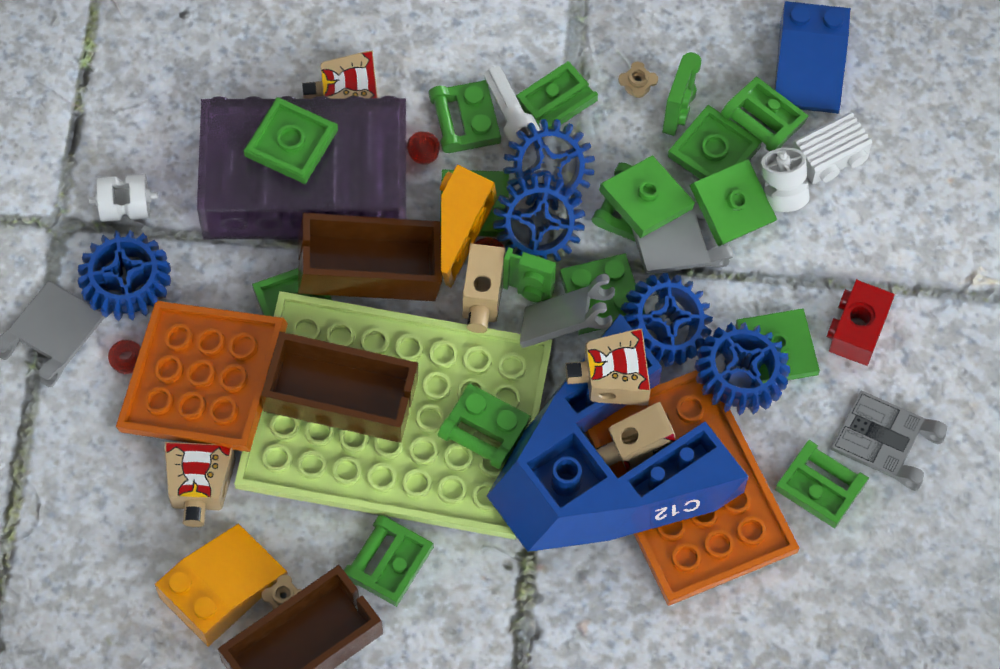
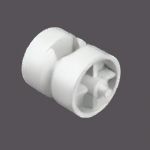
(785, 179)
(122, 198)

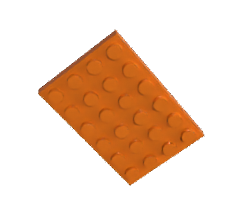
(720, 544)

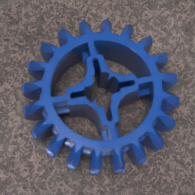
(536, 138)
(523, 215)
(97, 276)
(693, 316)
(746, 350)

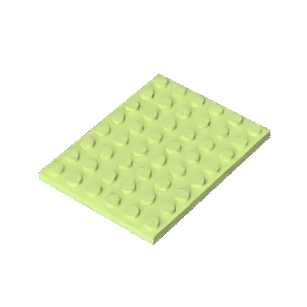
(423, 474)

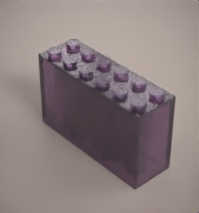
(355, 177)

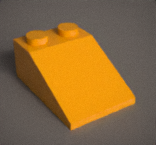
(464, 210)
(219, 583)

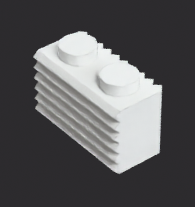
(834, 147)

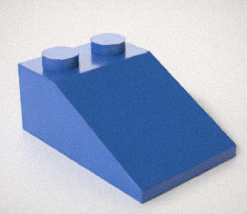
(812, 55)

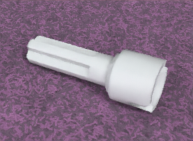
(509, 105)

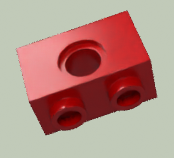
(855, 340)

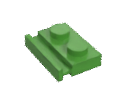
(557, 95)
(530, 275)

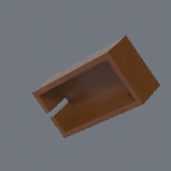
(369, 257)
(340, 387)
(308, 630)

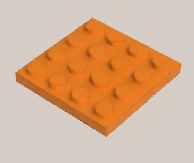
(200, 375)

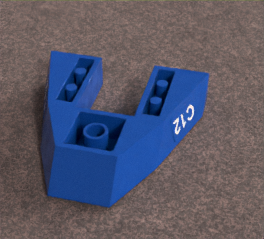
(565, 494)

